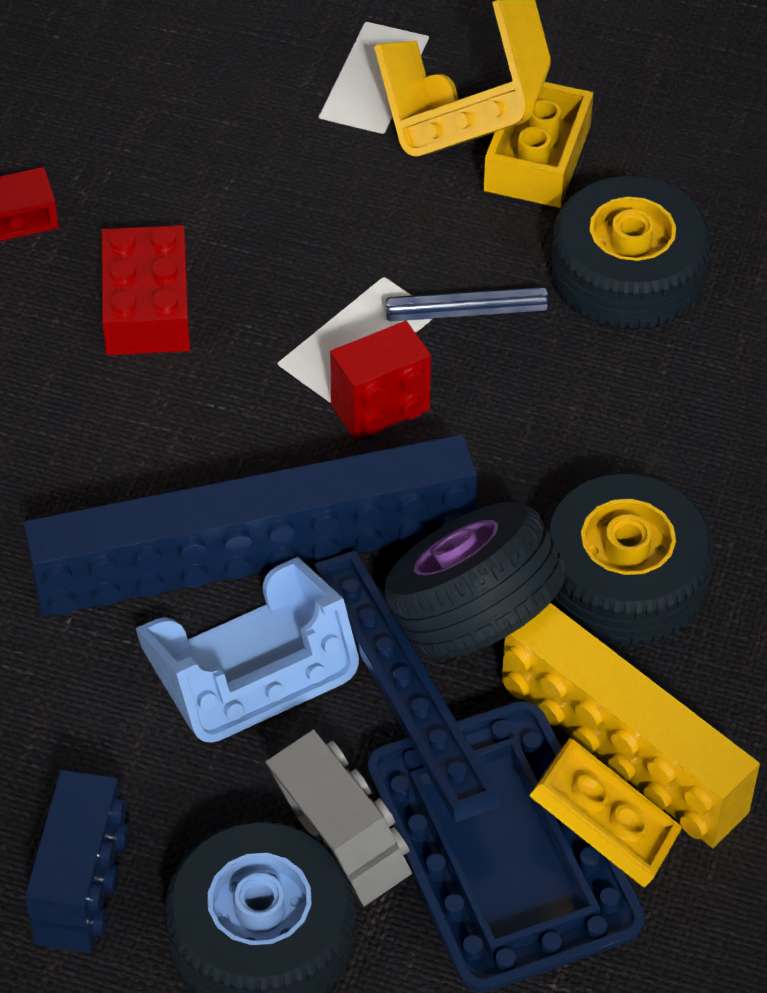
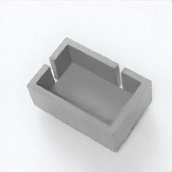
(337, 808)

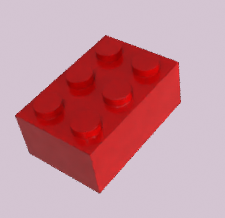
(145, 290)

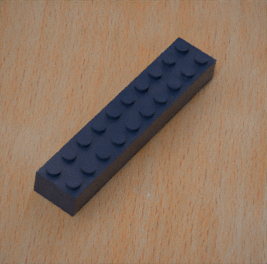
(248, 525)

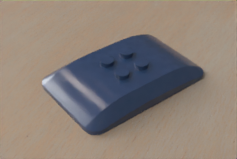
(512, 883)

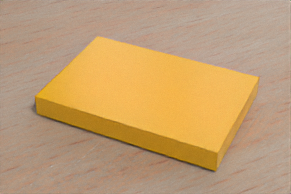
(606, 812)

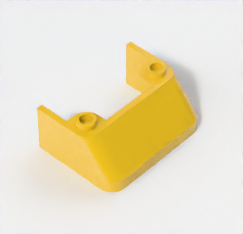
(428, 108)

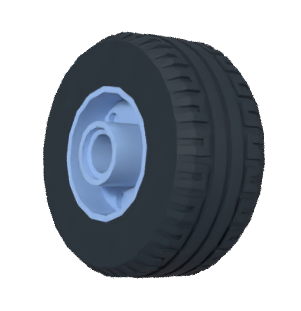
(260, 913)

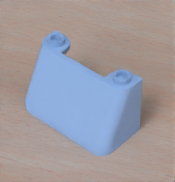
(259, 660)

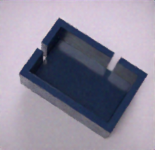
(77, 862)

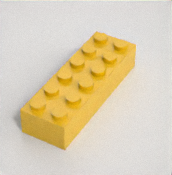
(631, 724)

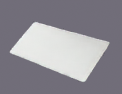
(359, 91)
(359, 319)

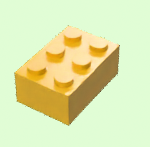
(540, 155)

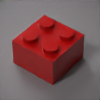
(380, 380)

